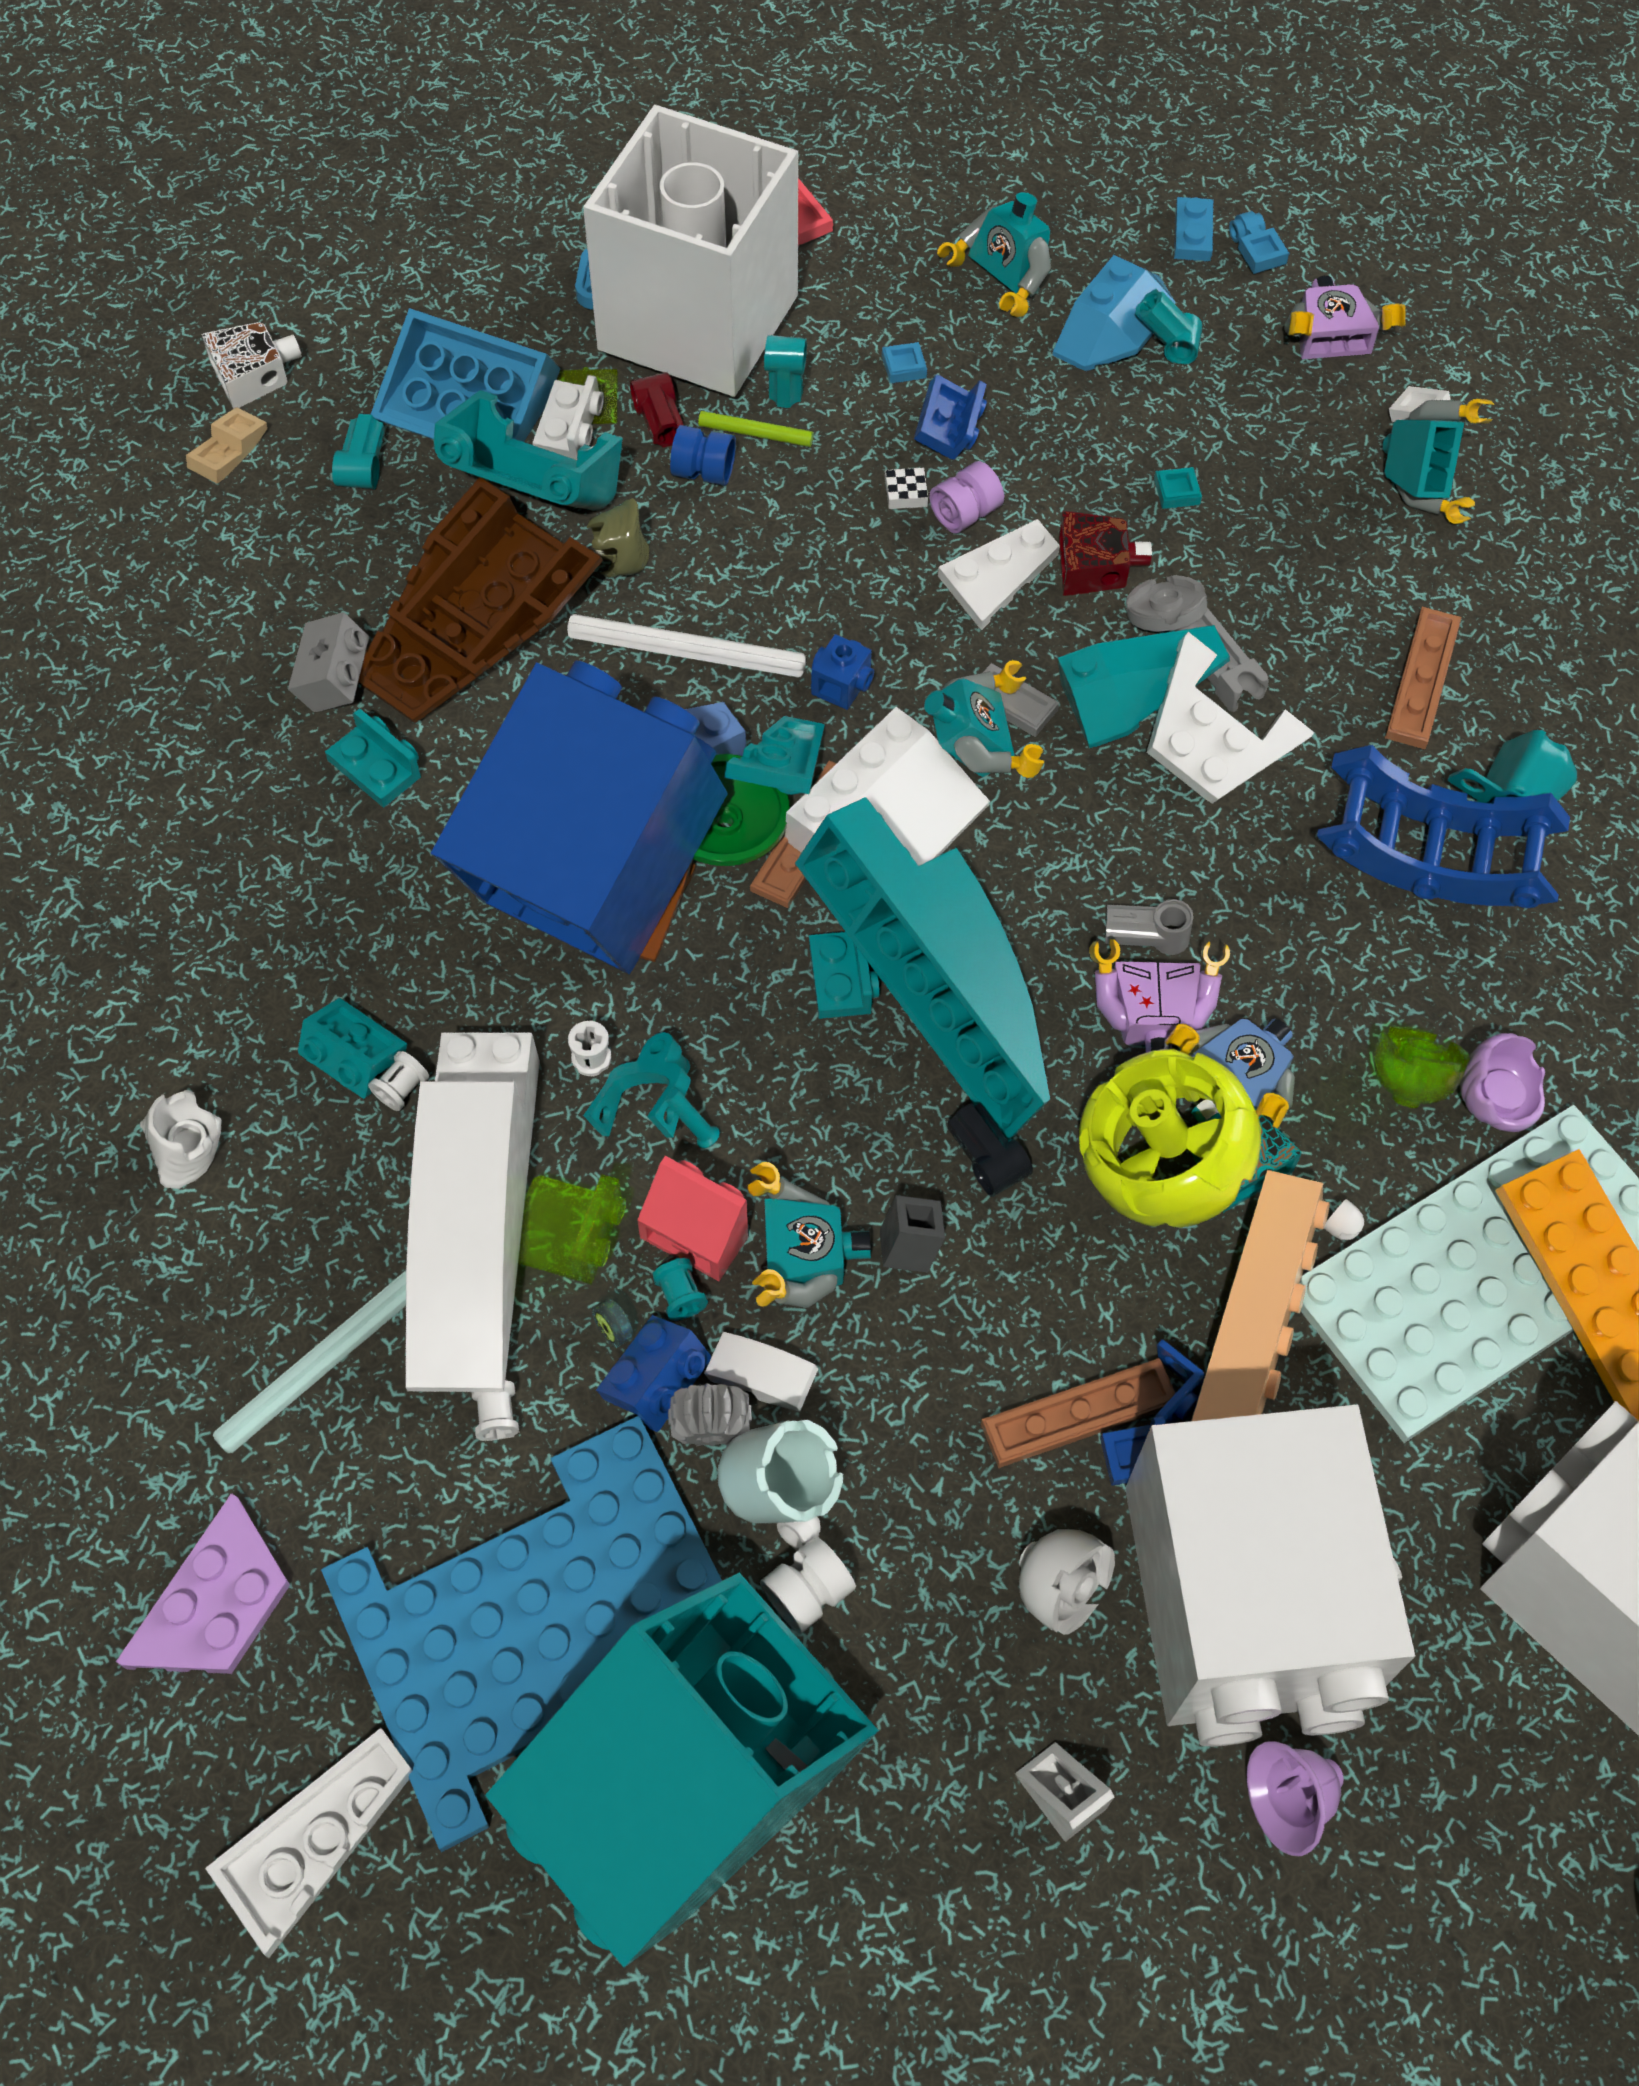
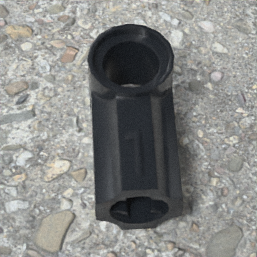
(994, 1159)

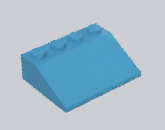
(446, 364)

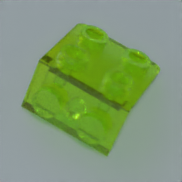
(569, 1226)

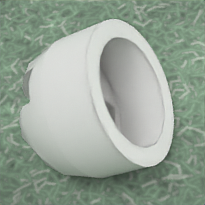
(1345, 1221)
(799, 1533)

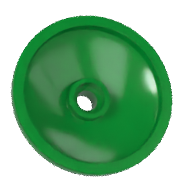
(755, 817)

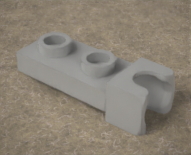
(1238, 673)

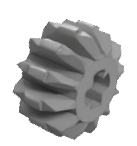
(709, 1414)

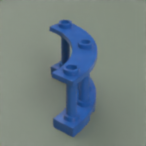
(1441, 808)

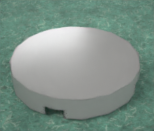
(1166, 604)

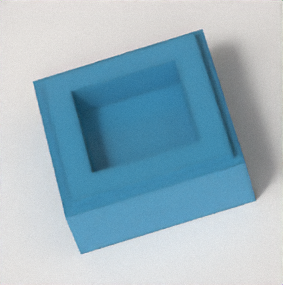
(904, 362)

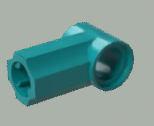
(1176, 329)
(786, 365)
(358, 461)

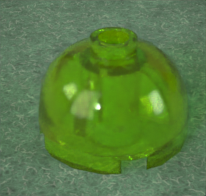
(1416, 1067)

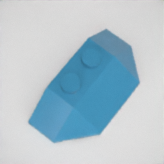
(1104, 318)

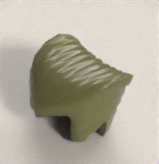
(620, 539)

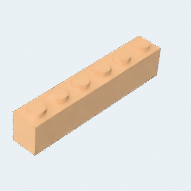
(1262, 1298)

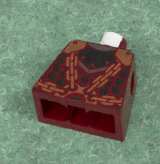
(1097, 553)

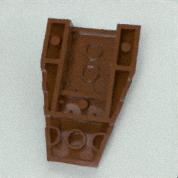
(470, 601)

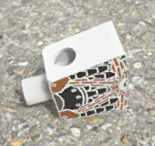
(249, 361)

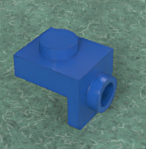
(1123, 1449)

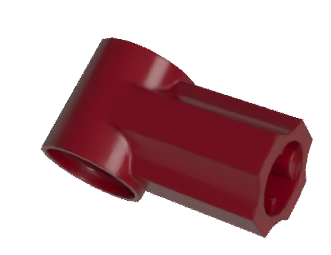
(656, 401)

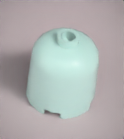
(780, 1473)

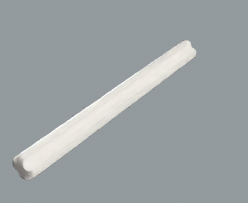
(686, 645)

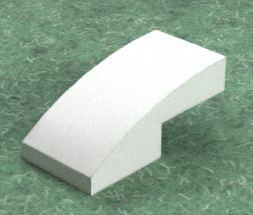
(761, 1369)

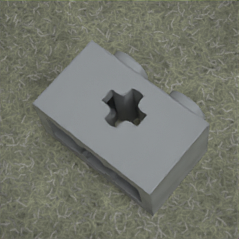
(328, 662)

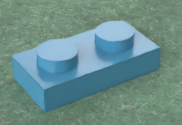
(1193, 229)

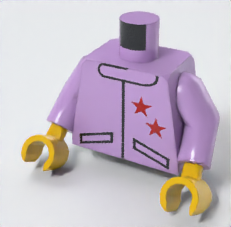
(1155, 997)

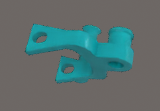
(660, 1063)

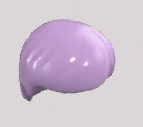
(1504, 1083)

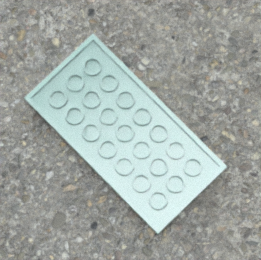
(1449, 1288)

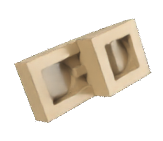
(230, 443)

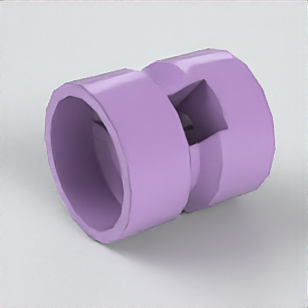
(966, 497)

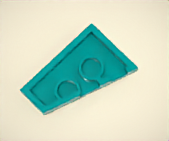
(782, 758)

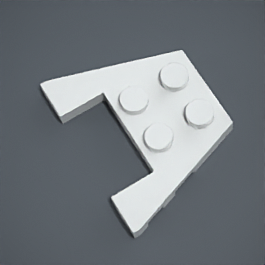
(1203, 740)

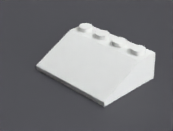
(906, 780)

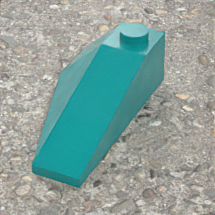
(1126, 680)

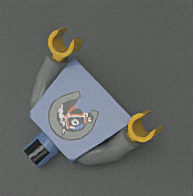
(1252, 1056)

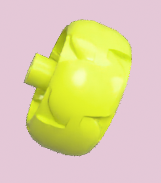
(1145, 1097)

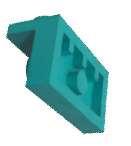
(375, 759)
(841, 976)
(348, 1045)

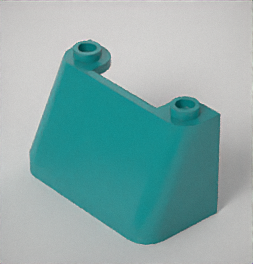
(482, 444)

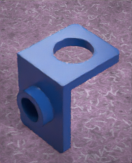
(1185, 1399)

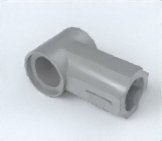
(1147, 926)

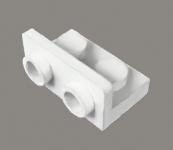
(569, 417)

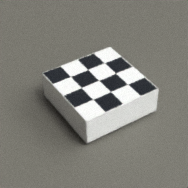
(906, 488)

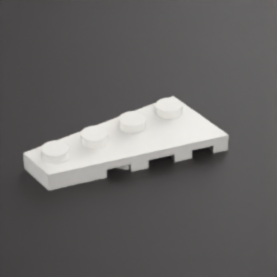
(300, 1847)

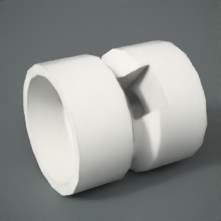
(808, 1584)

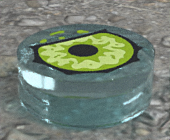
(612, 1322)

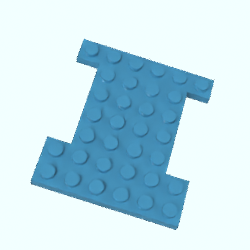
(508, 1631)

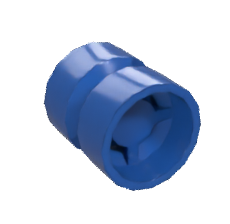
(702, 455)

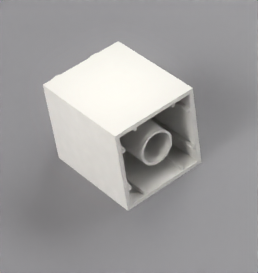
(693, 249)
(1576, 1562)
(1267, 1572)

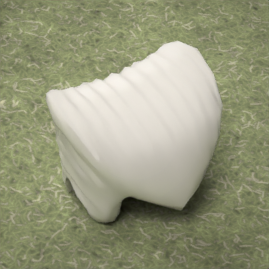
(181, 1138)

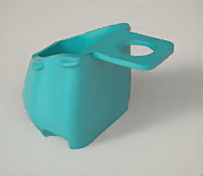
(1523, 768)

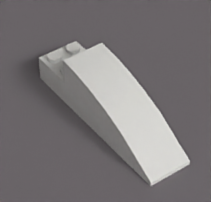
(468, 1210)

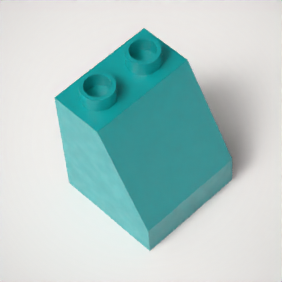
(661, 1769)

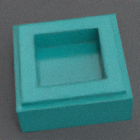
(1177, 488)

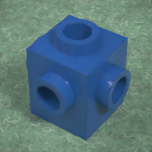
(841, 671)

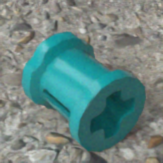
(679, 1289)

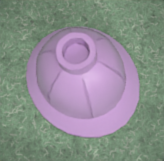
(1293, 1795)

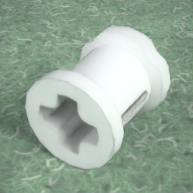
(579, 1043)
(398, 1080)
(495, 1414)

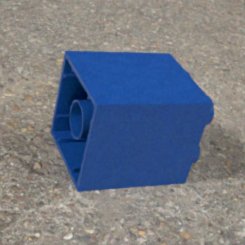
(584, 813)

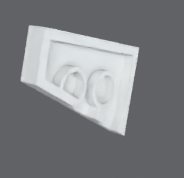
(996, 571)

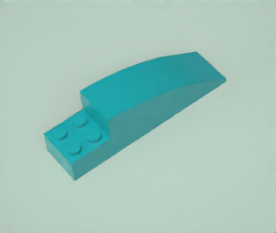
(937, 954)

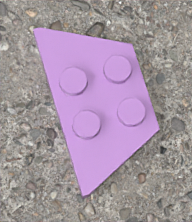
(212, 1601)

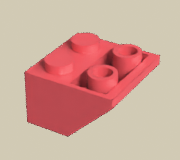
(694, 1217)

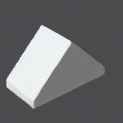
(1064, 1790)

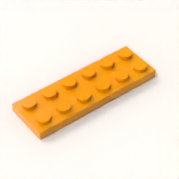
(1585, 1263)

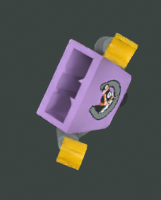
(1339, 320)

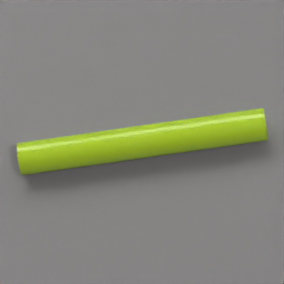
(756, 428)

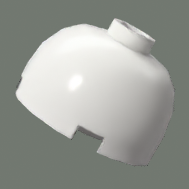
(1062, 1575)

